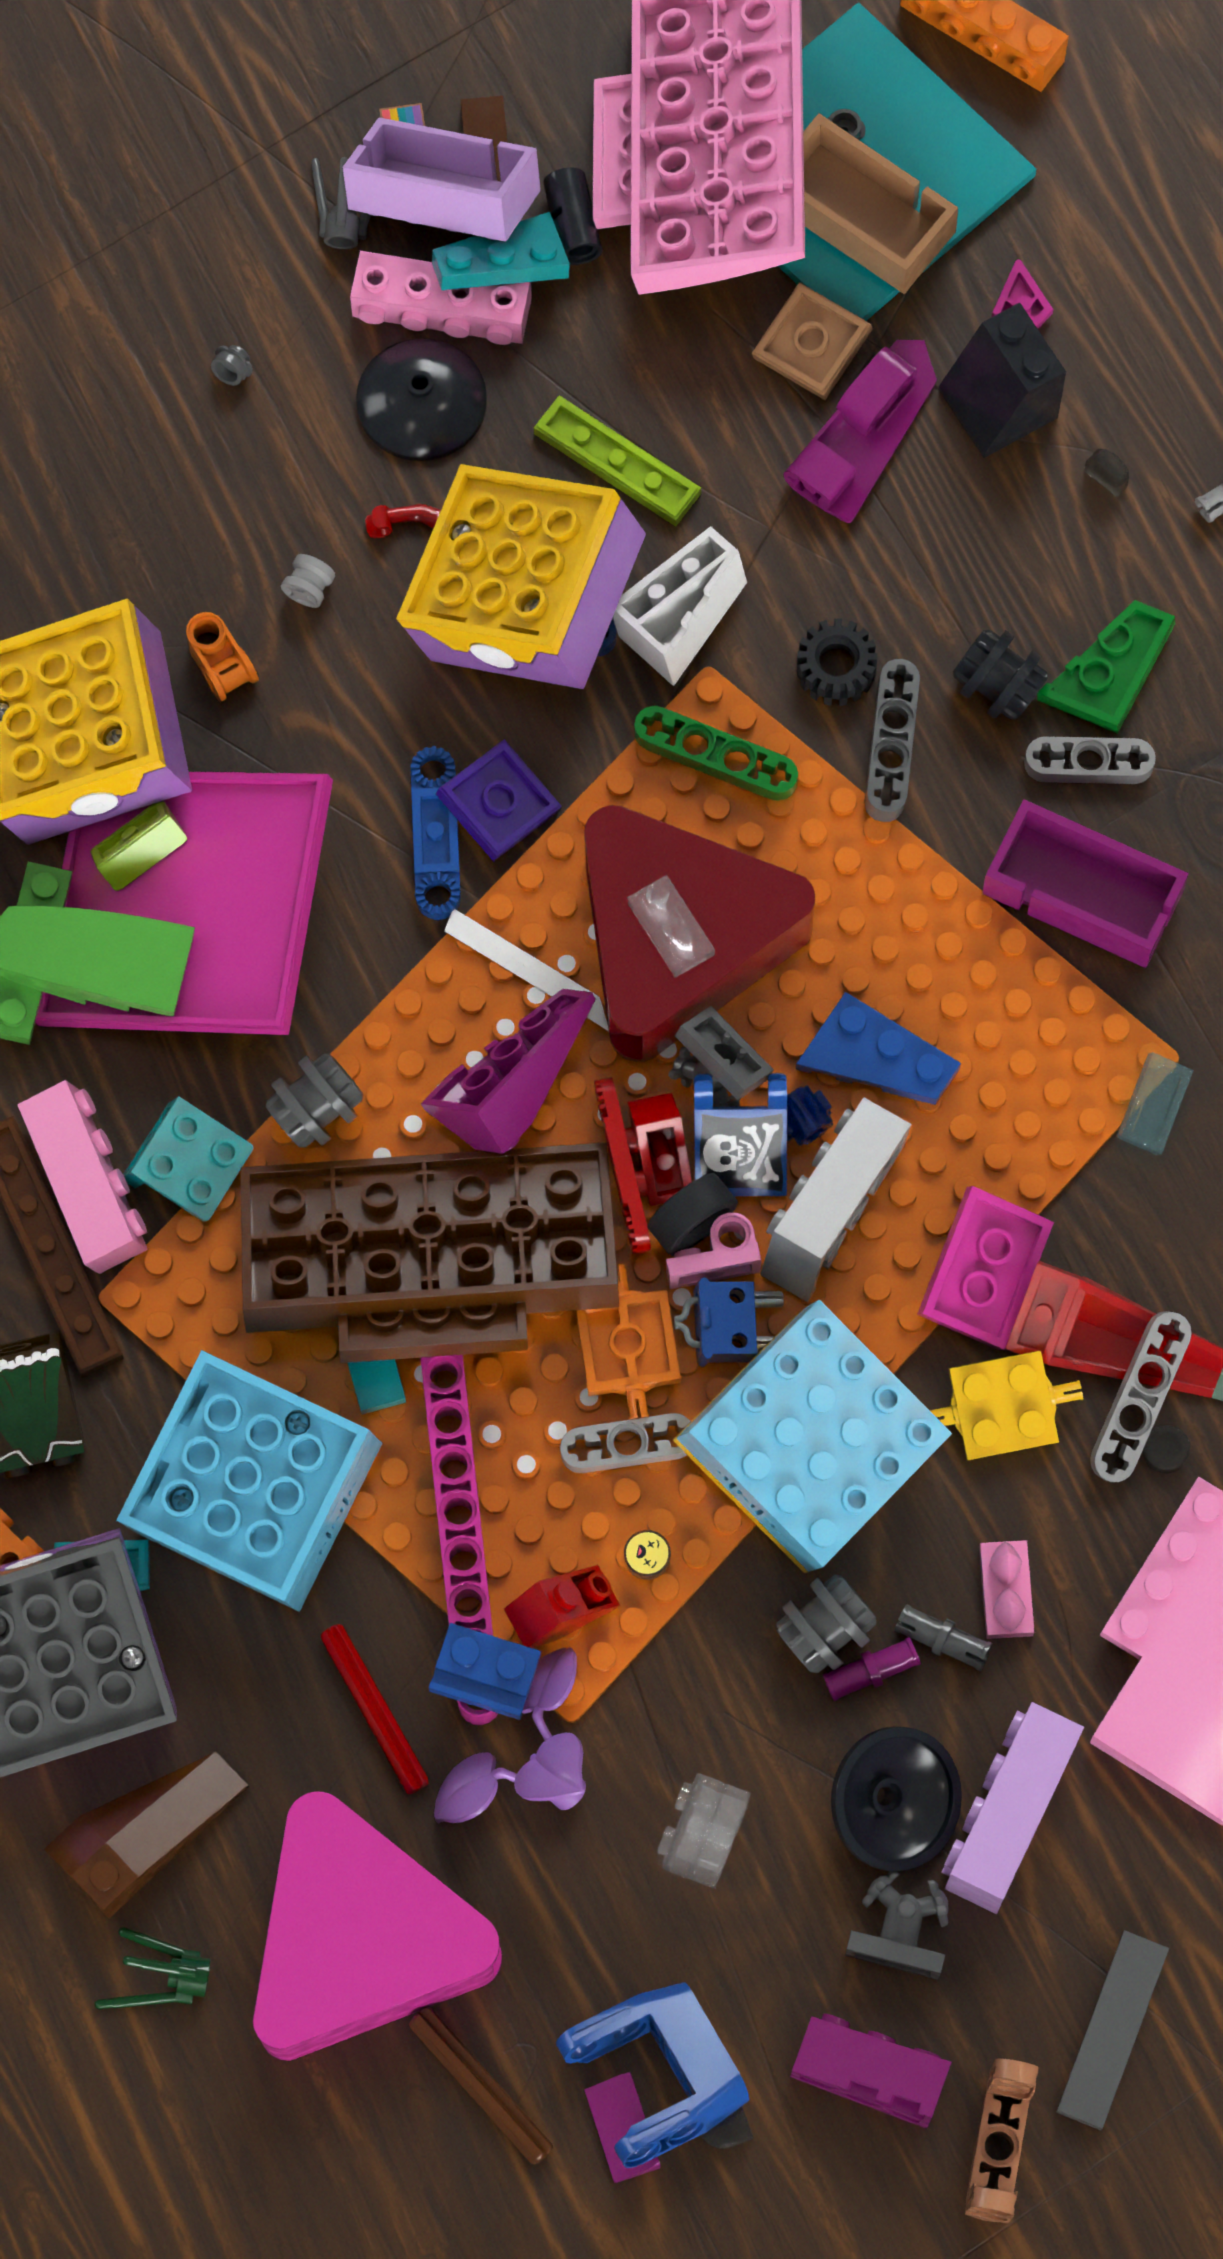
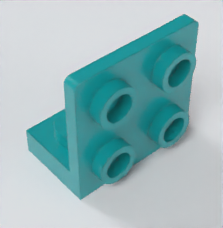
(189, 1159)

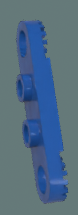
(434, 836)

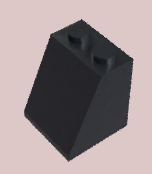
(1004, 382)

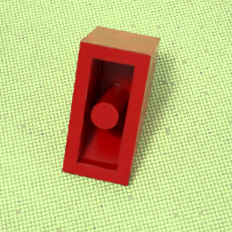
(660, 1146)

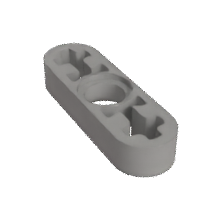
(1103, 746)
(591, 1434)

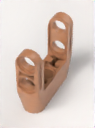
(1011, 2080)

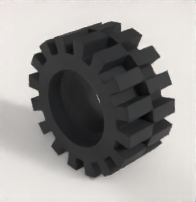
(843, 638)

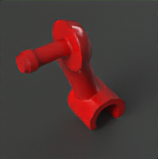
(381, 519)

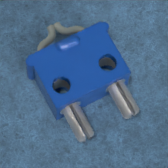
(723, 1321)

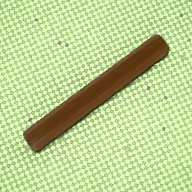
(481, 2085)

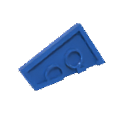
(877, 1052)

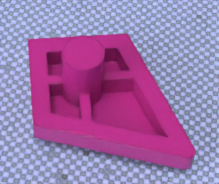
(1023, 289)

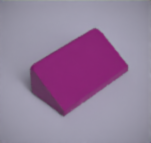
(614, 2110)

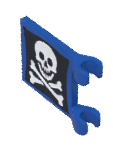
(742, 1142)

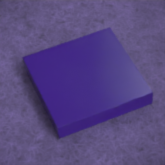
(498, 800)

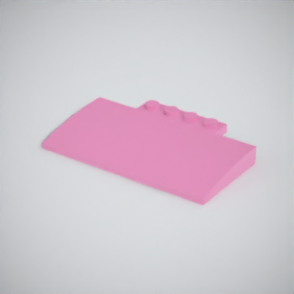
(704, 141)
(1172, 1621)

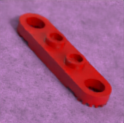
(629, 1183)

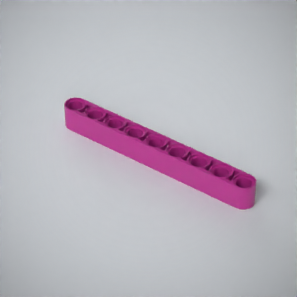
(453, 1493)

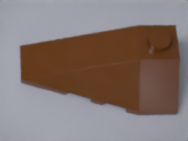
(136, 1835)

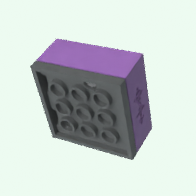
(76, 1654)

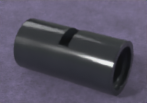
(573, 214)

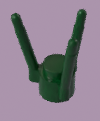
(186, 1973)

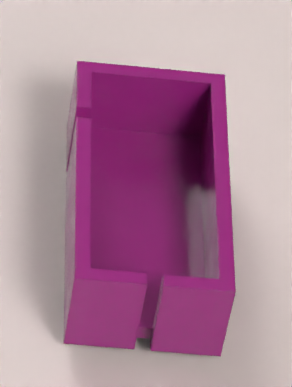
(1084, 883)

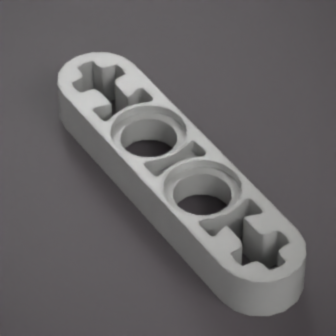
(1134, 1393)

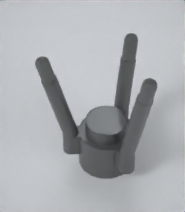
(341, 226)

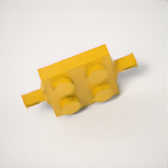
(1005, 1405)

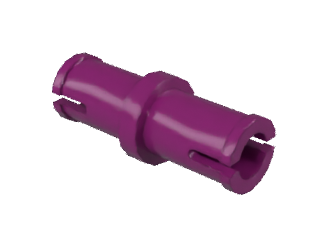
(871, 1669)

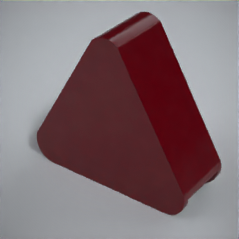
(743, 904)

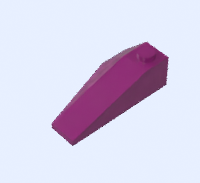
(506, 1088)

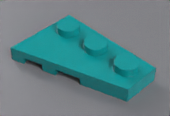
(528, 255)

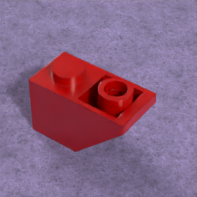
(561, 1606)

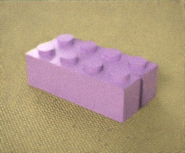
(441, 179)
(1016, 1802)

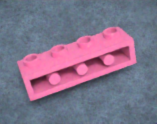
(410, 295)
(83, 1176)

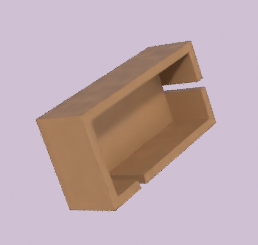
(870, 205)

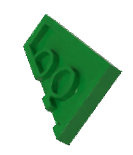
(1112, 671)

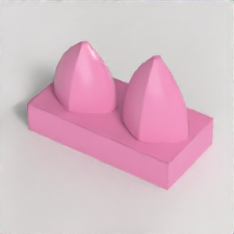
(1006, 1589)

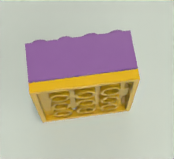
(521, 575)
(86, 723)

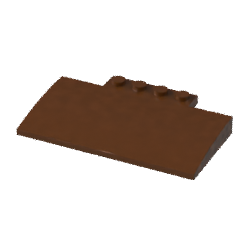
(428, 1248)

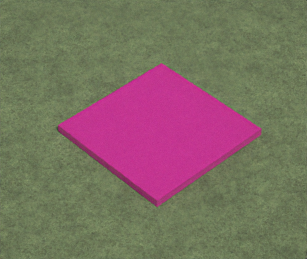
(237, 880)

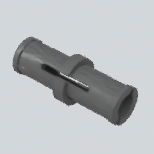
(943, 1637)

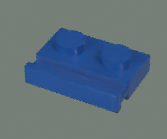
(485, 1671)

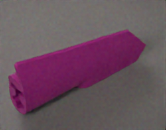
(864, 432)

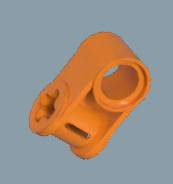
(222, 662)

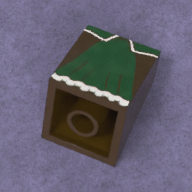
(37, 1406)

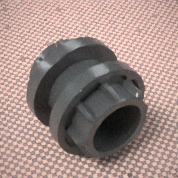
(314, 1100)
(826, 1623)

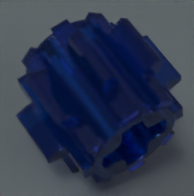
(807, 1115)

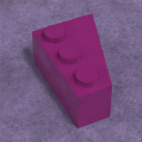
(871, 2069)

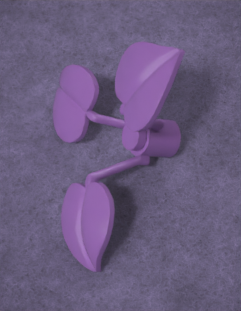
(550, 1774)

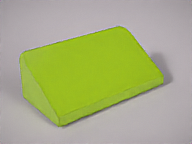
(138, 845)

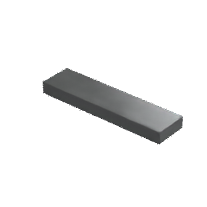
(1112, 2030)

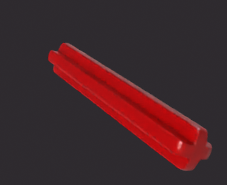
(374, 1709)

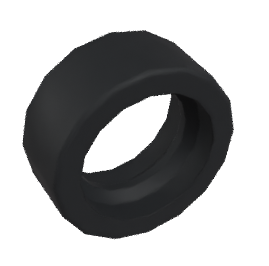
(690, 1213)

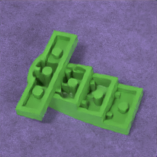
(83, 955)

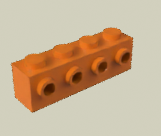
(999, 33)

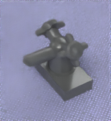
(722, 1054)
(901, 1929)

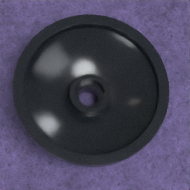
(425, 421)
(918, 1801)

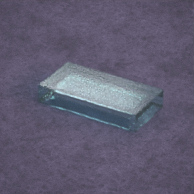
(1154, 1103)

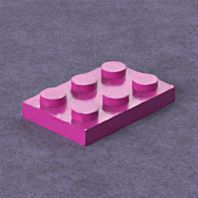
(985, 1268)

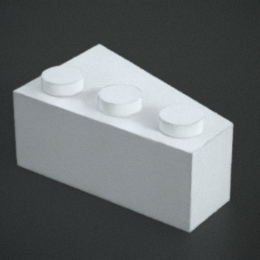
(681, 603)

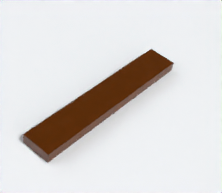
(53, 1256)

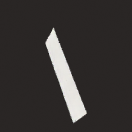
(517, 961)

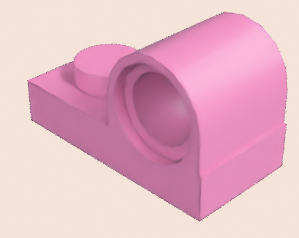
(721, 1261)

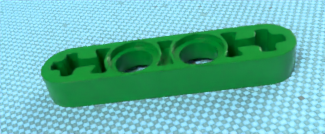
(719, 746)

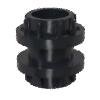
(1000, 674)

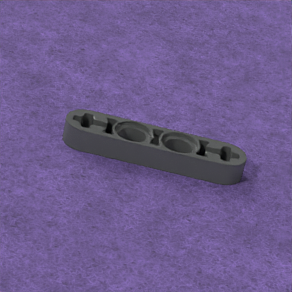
(892, 740)

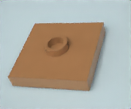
(812, 341)

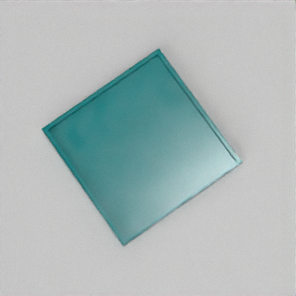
(913, 124)

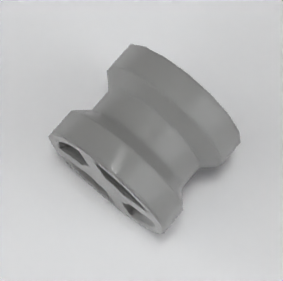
(308, 580)

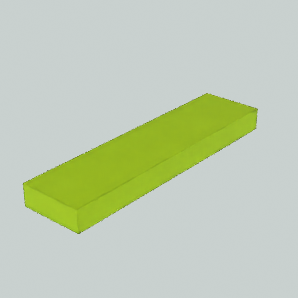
(617, 460)

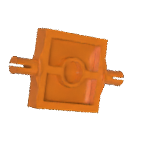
(629, 1346)

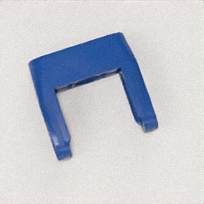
(690, 2049)

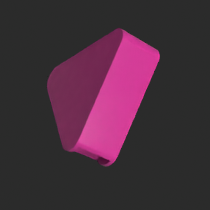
(359, 1934)

